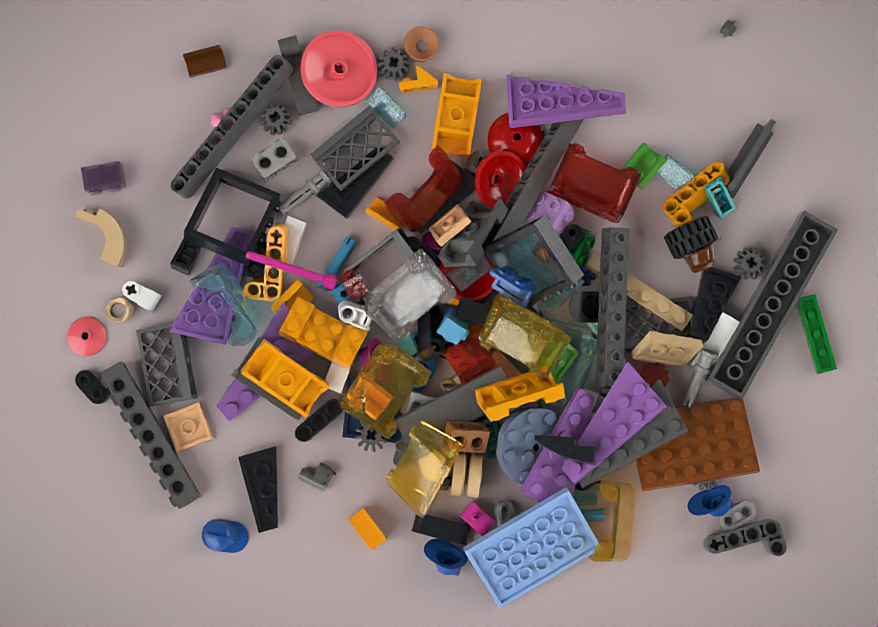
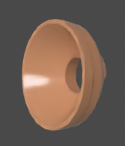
(421, 34)

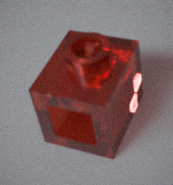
(653, 372)

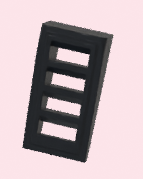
(178, 257)

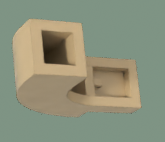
(115, 243)

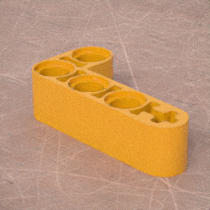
(692, 195)
(269, 279)

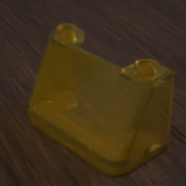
(523, 336)
(383, 388)
(423, 467)
(624, 499)

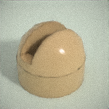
(448, 381)

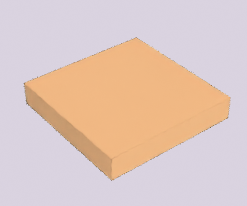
(449, 225)
(188, 427)

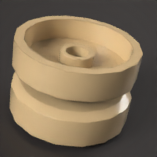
(468, 475)

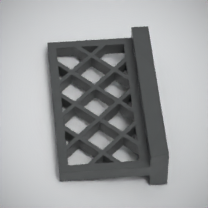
(342, 138)
(748, 156)
(632, 342)
(183, 366)
(260, 391)

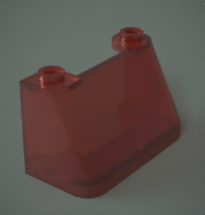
(594, 184)
(430, 197)

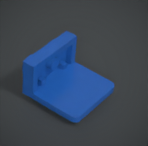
(513, 285)

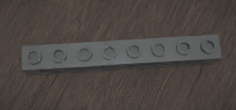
(612, 305)
(110, 378)

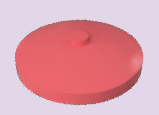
(338, 69)

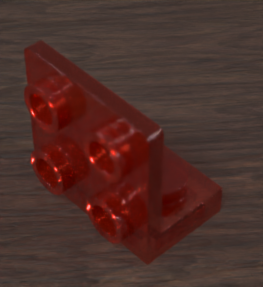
(469, 358)

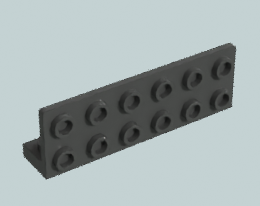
(455, 405)

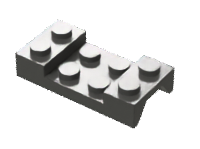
(465, 246)

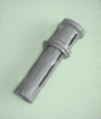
(314, 189)
(701, 369)

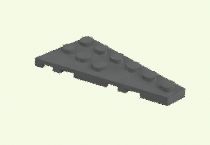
(655, 434)

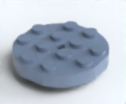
(516, 442)

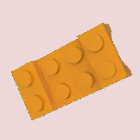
(456, 115)
(322, 333)
(284, 378)
(511, 393)

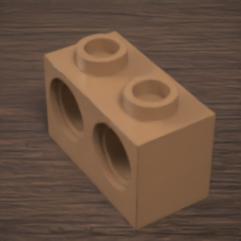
(467, 432)

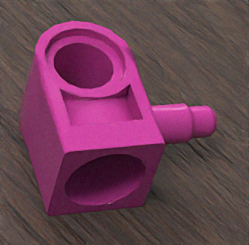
(477, 518)

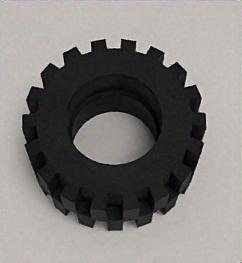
(690, 237)

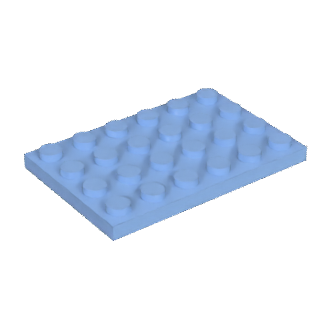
(532, 547)

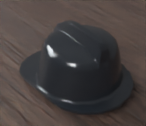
(585, 306)

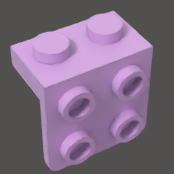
(556, 210)

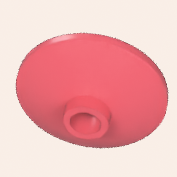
(96, 338)

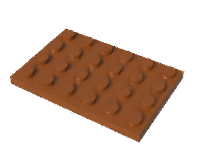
(713, 449)

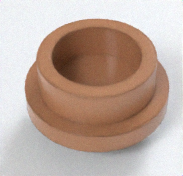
(542, 254)

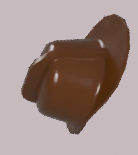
(701, 259)

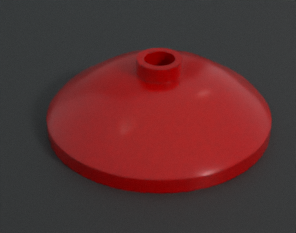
(501, 138)
(507, 169)
(477, 290)

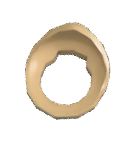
(129, 309)

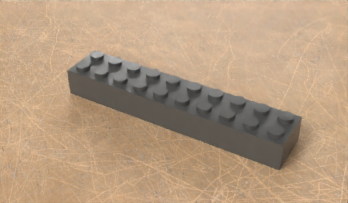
(771, 304)

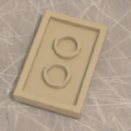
(666, 349)

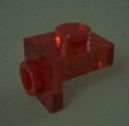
(353, 284)

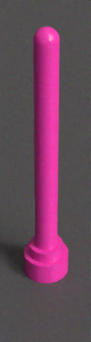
(328, 280)

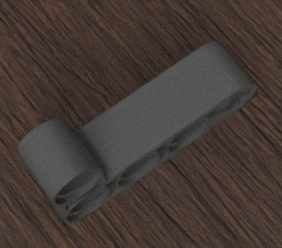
(291, 52)
(742, 538)

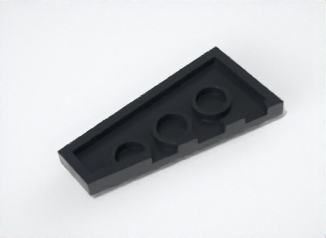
(464, 191)
(348, 199)
(711, 300)
(260, 478)

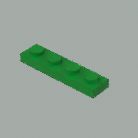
(816, 334)

